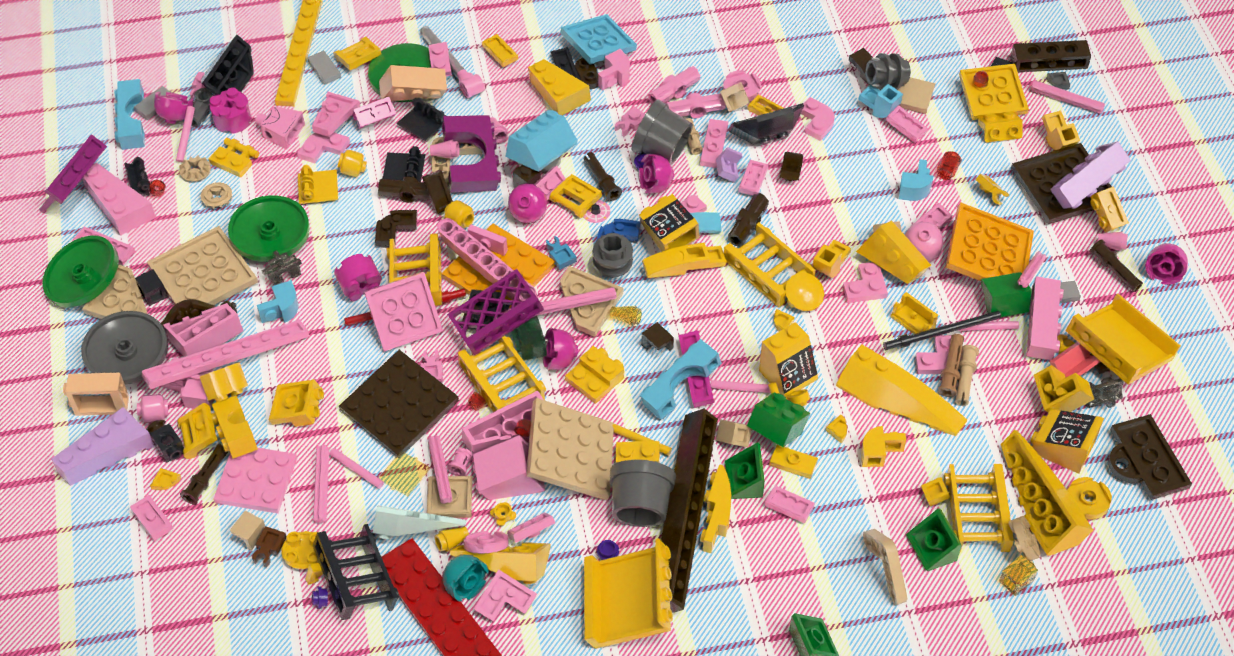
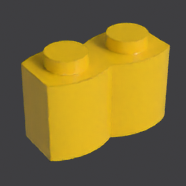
(224, 381)

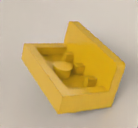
(1001, 127)
(1108, 209)

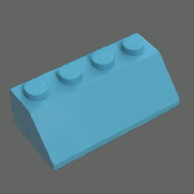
(541, 141)

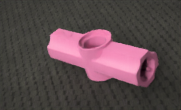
(675, 85)
(697, 105)

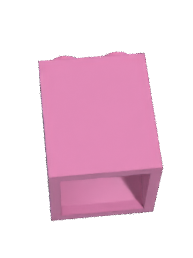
(503, 471)

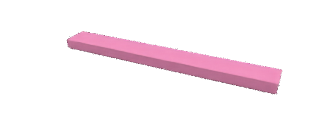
(224, 354)

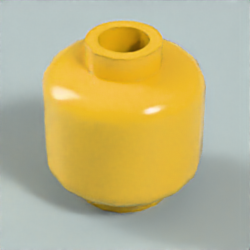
(352, 163)
(460, 213)

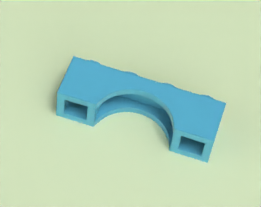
(130, 130)
(697, 361)

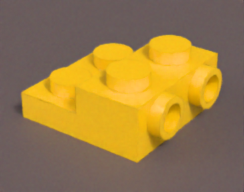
(595, 374)
(296, 403)

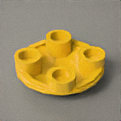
(804, 292)
(299, 550)

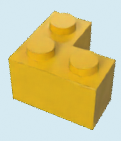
(1060, 391)

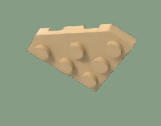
(119, 296)
(592, 316)

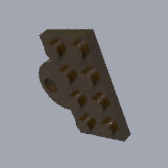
(1147, 458)

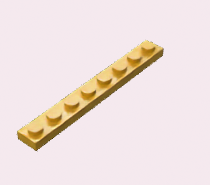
(298, 53)

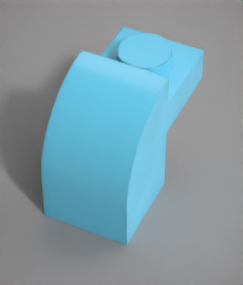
(882, 101)
(916, 186)
(284, 304)

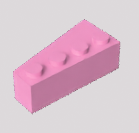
(117, 200)
(498, 425)

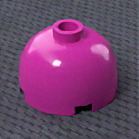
(171, 106)
(655, 174)
(527, 203)
(1167, 263)
(560, 349)

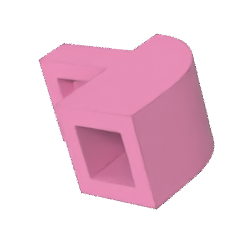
(616, 70)

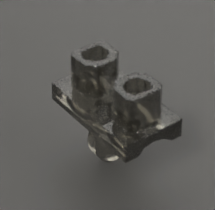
(280, 264)
(1106, 392)

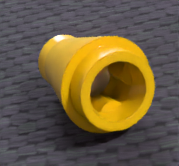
(450, 538)

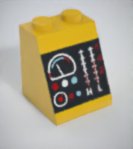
(669, 223)
(788, 360)
(1066, 438)

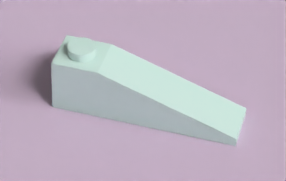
(398, 522)

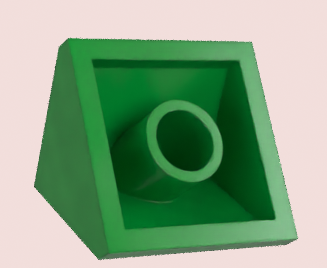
(1005, 295)
(746, 473)
(935, 541)
(811, 636)

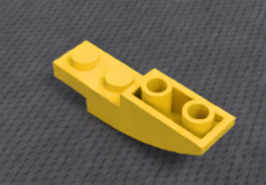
(683, 258)
(718, 508)

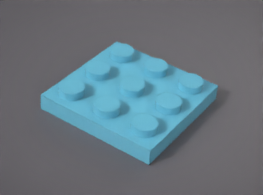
(597, 38)

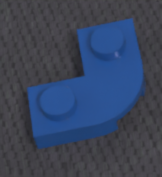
(627, 228)

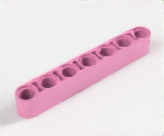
(466, 245)

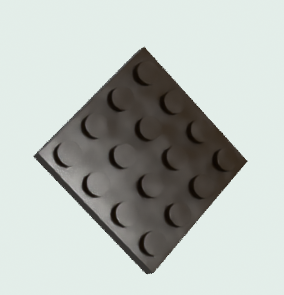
(1045, 171)
(399, 403)

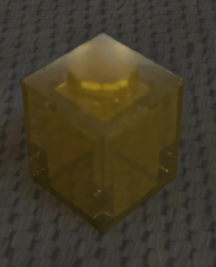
(1018, 575)

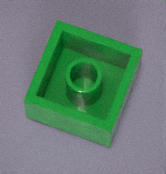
(778, 419)

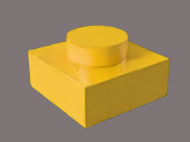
(935, 491)

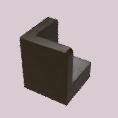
(657, 337)

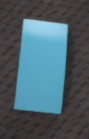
(708, 222)

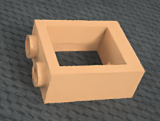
(96, 384)

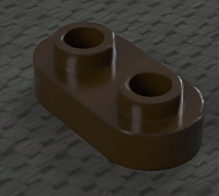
(587, 73)

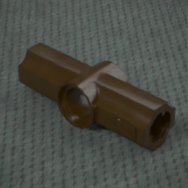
(406, 189)
(747, 219)

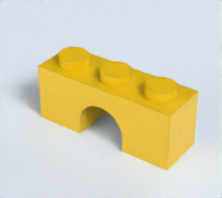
(233, 427)

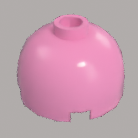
(926, 239)

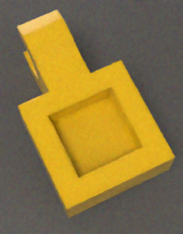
(989, 185)

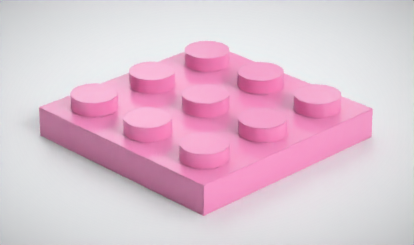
(403, 311)
(256, 480)

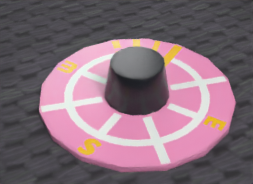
(598, 212)

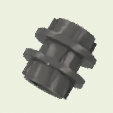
(889, 70)
(612, 255)

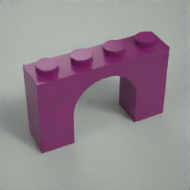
(476, 131)

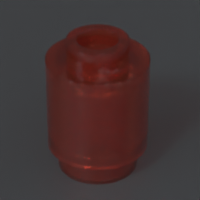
(948, 165)

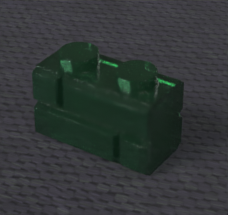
(530, 339)

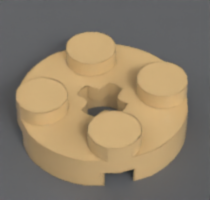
(1025, 540)

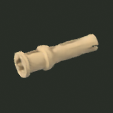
(967, 367)

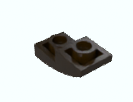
(859, 60)

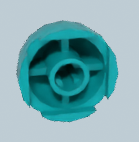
(464, 577)

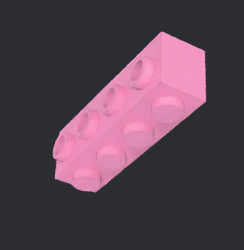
(1043, 318)

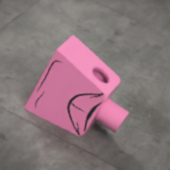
(281, 125)

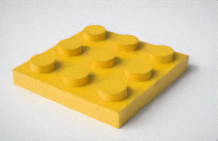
(1000, 95)

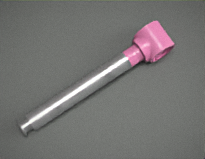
(469, 83)

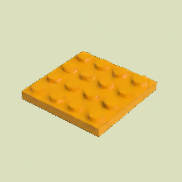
(987, 244)
(529, 261)

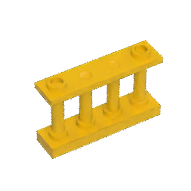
(433, 277)
(763, 280)
(480, 377)
(997, 497)

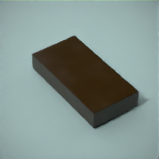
(437, 191)

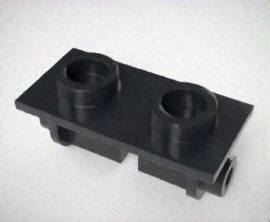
(137, 176)

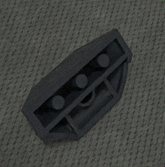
(230, 68)
(767, 126)

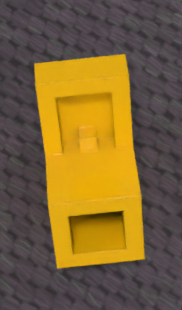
(1059, 133)
(831, 258)
(876, 445)

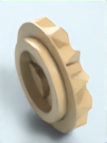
(195, 174)
(216, 189)

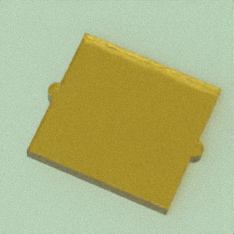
(404, 473)

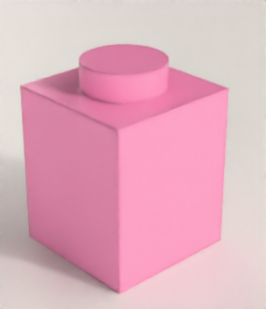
(194, 394)

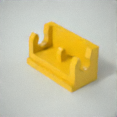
(913, 314)

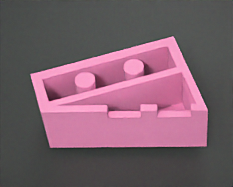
(204, 331)

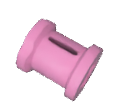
(460, 462)

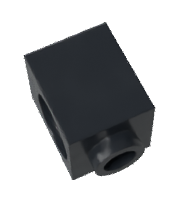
(151, 287)
(165, 436)

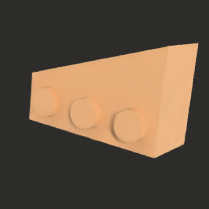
(412, 82)

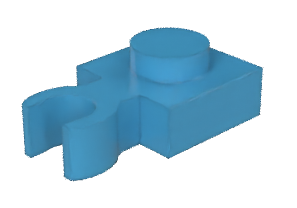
(560, 254)

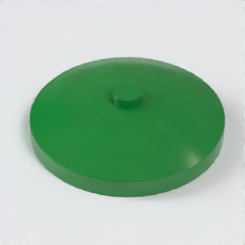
(399, 55)
(267, 226)
(80, 271)

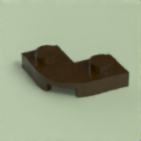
(397, 220)
(185, 308)

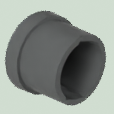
(662, 133)
(641, 492)

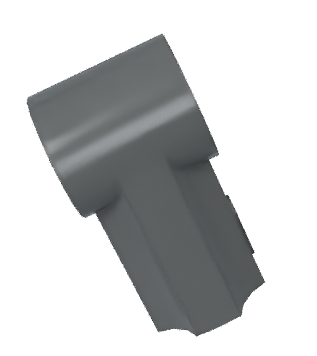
(201, 105)

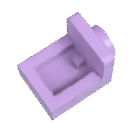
(727, 164)

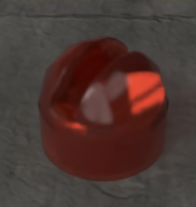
(981, 79)
(161, 188)
(476, 401)
(523, 427)

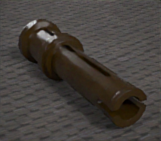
(605, 181)
(1109, 259)
(200, 481)

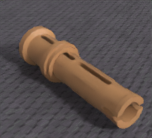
(950, 374)

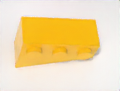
(558, 87)
(894, 253)

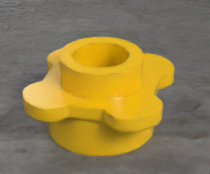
(500, 508)

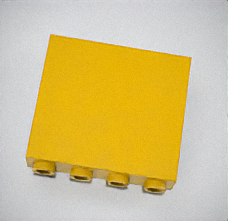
(1124, 339)
(627, 596)

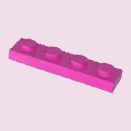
(699, 386)

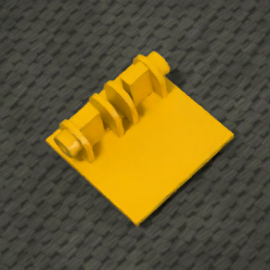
(317, 185)

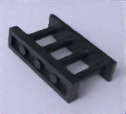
(339, 584)

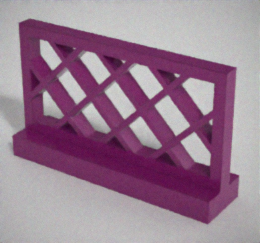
(73, 171)
(503, 322)

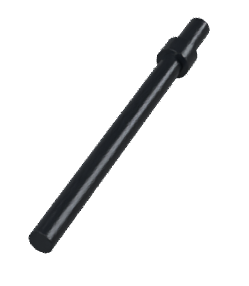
(905, 340)

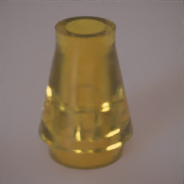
(627, 314)

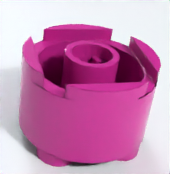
(230, 111)
(357, 276)

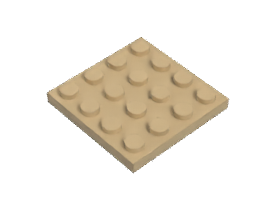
(203, 269)
(570, 449)

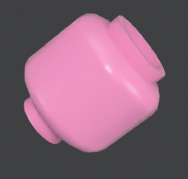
(152, 408)

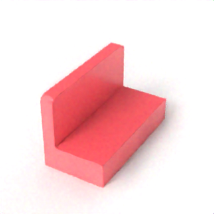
(1074, 360)

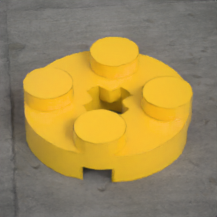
(1100, 493)

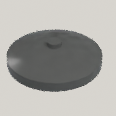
(125, 345)

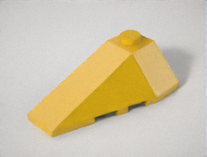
(519, 562)

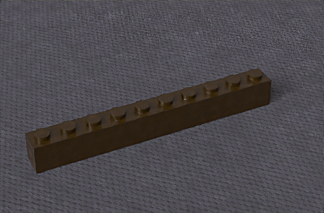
(687, 500)

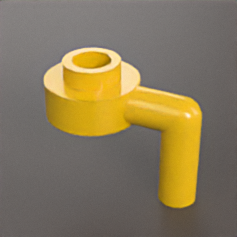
(798, 397)

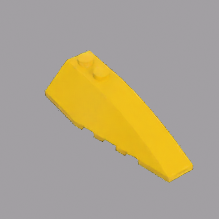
(892, 388)
(1047, 503)

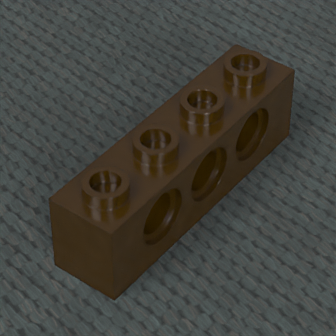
(1051, 56)

